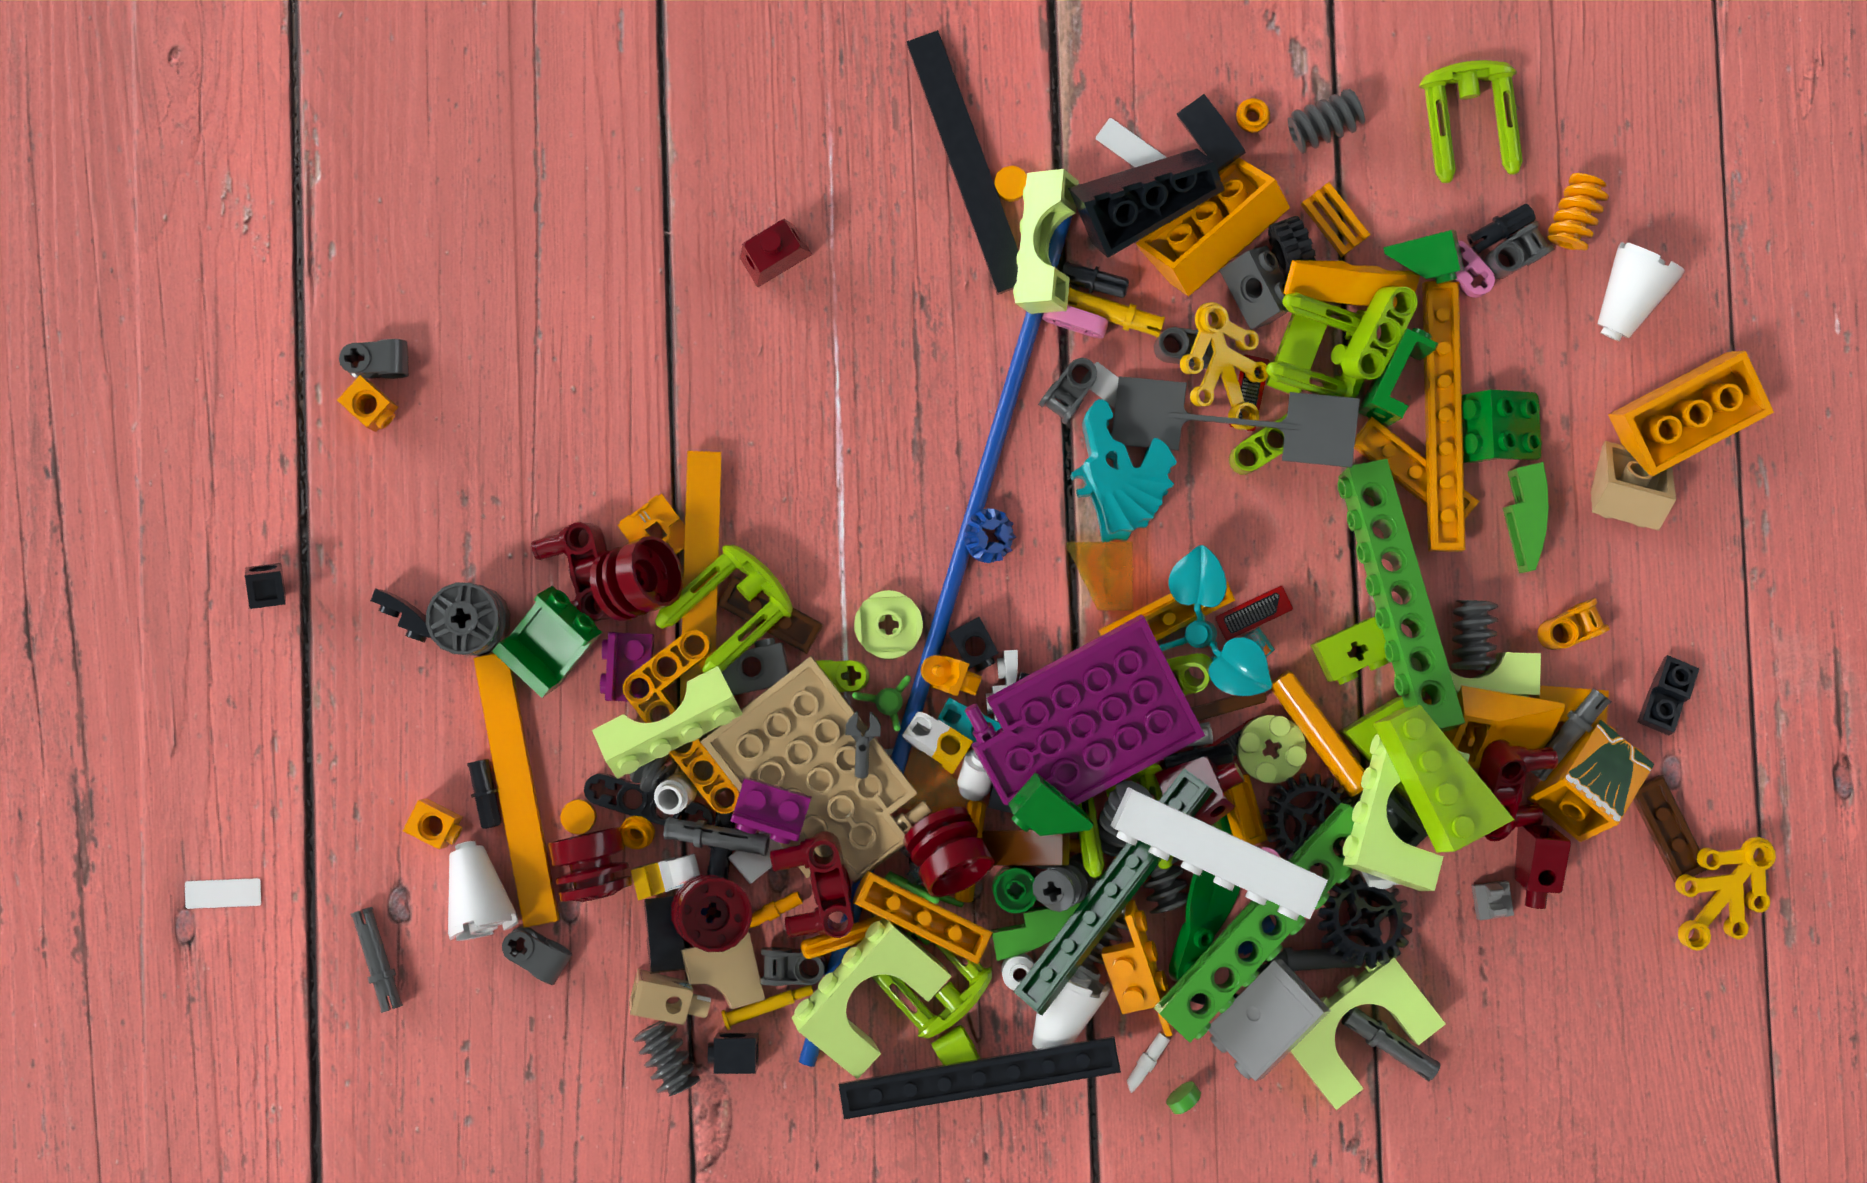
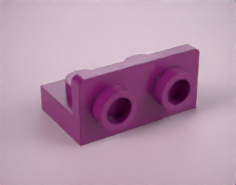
(624, 656)
(770, 810)

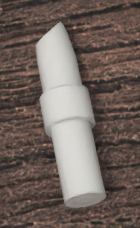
(1147, 1061)

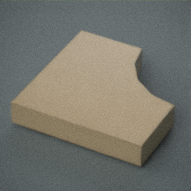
(730, 972)

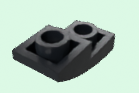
(1211, 132)
(411, 619)
(1667, 694)
(663, 941)

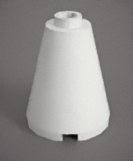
(1635, 289)
(476, 895)
(1070, 1010)

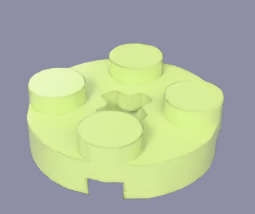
(874, 611)
(1252, 743)

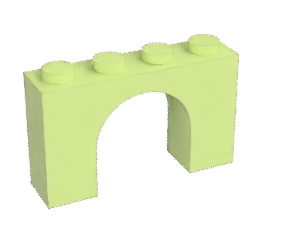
(1373, 843)
(881, 952)
(1382, 986)

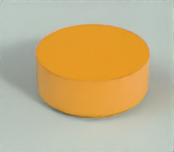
(1010, 183)
(578, 816)

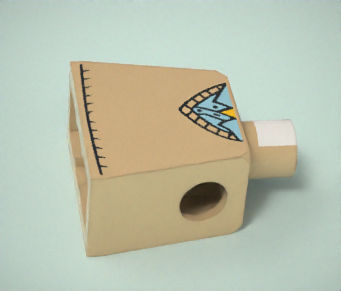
(652, 992)

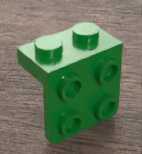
(1501, 426)

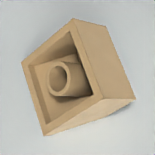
(1628, 492)

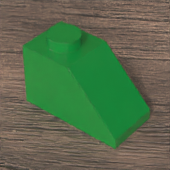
(1430, 256)
(1047, 810)

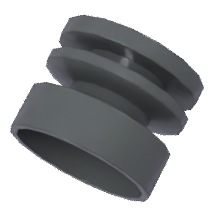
(479, 635)

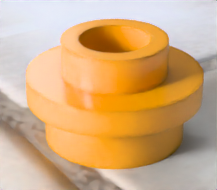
(1257, 106)
(635, 839)

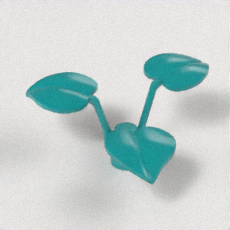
(1242, 663)

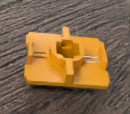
(653, 512)

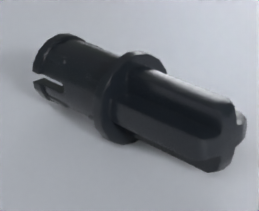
(1502, 227)
(1096, 280)
(1218, 754)
(484, 794)

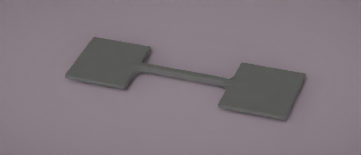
(1314, 431)

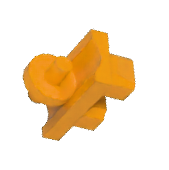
(949, 675)

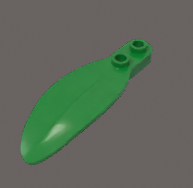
(1205, 914)

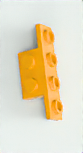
(1134, 968)

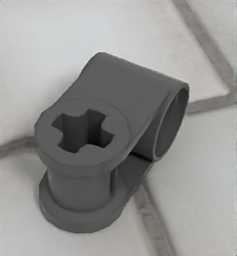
(1521, 250)
(1185, 339)
(381, 359)
(1069, 391)
(540, 957)
(788, 967)

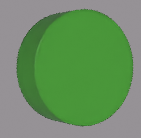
(1183, 1098)

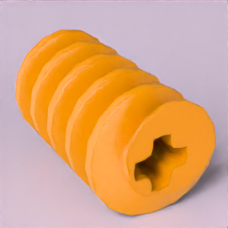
(1576, 212)

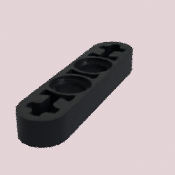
(648, 805)

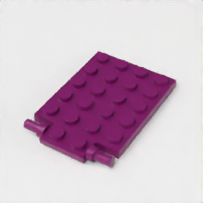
(1087, 718)

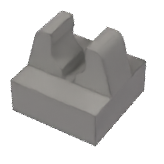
(1492, 900)

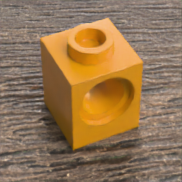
(355, 398)
(419, 824)

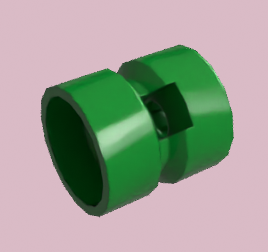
(1014, 889)

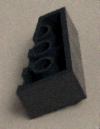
(1144, 198)

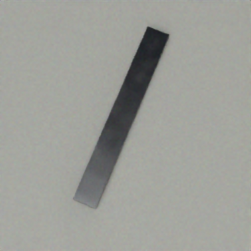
(966, 159)
(979, 1077)

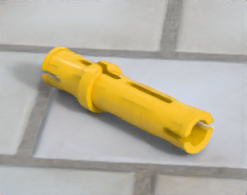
(1117, 313)

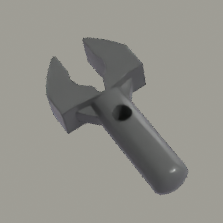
(862, 742)

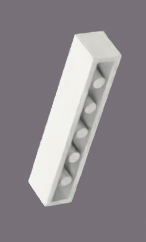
(1217, 853)

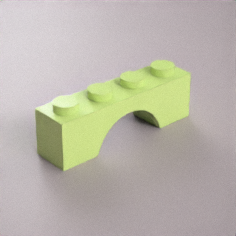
(1046, 205)
(1510, 674)
(633, 744)

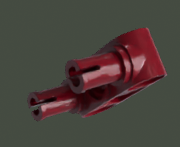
(579, 560)
(1504, 773)
(829, 885)

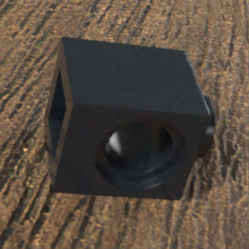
(265, 585)
(974, 629)
(734, 1053)

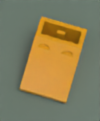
(1502, 716)

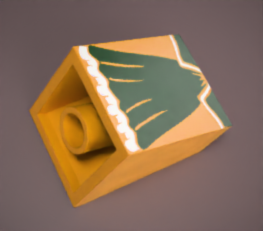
(1593, 783)

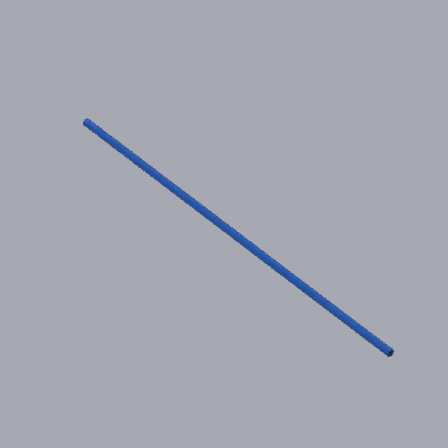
(960, 556)

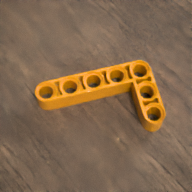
(656, 697)

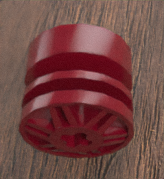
(636, 578)
(948, 851)
(590, 864)
(720, 930)

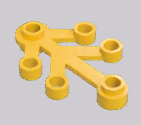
(1223, 361)
(1728, 889)

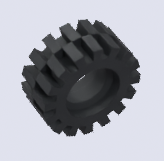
(1290, 243)

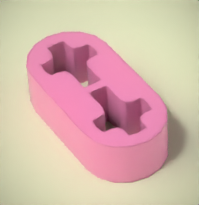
(1476, 267)
(1078, 321)

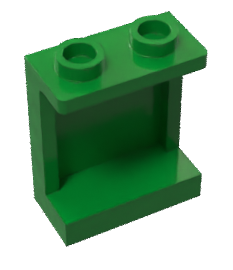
(1377, 400)
(548, 641)

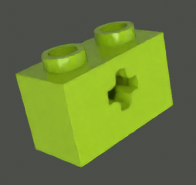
(1333, 650)

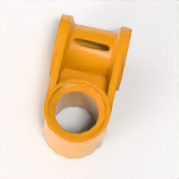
(1577, 623)

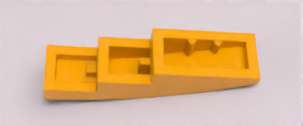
(1343, 282)

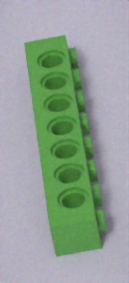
(1406, 579)
(1248, 927)

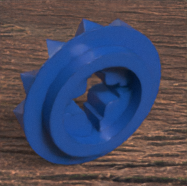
(976, 539)

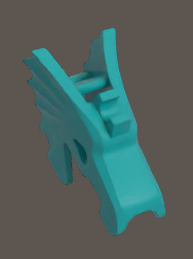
(1122, 494)

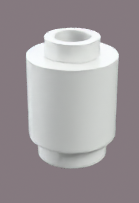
(973, 779)
(675, 793)
(1011, 964)

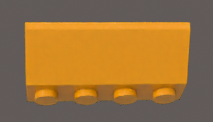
(1217, 230)
(1692, 412)

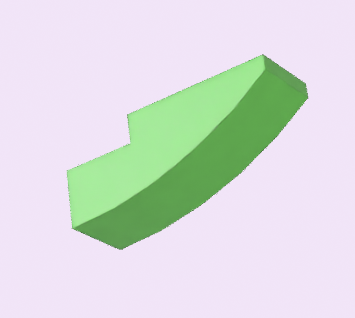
(1529, 514)
(1039, 928)

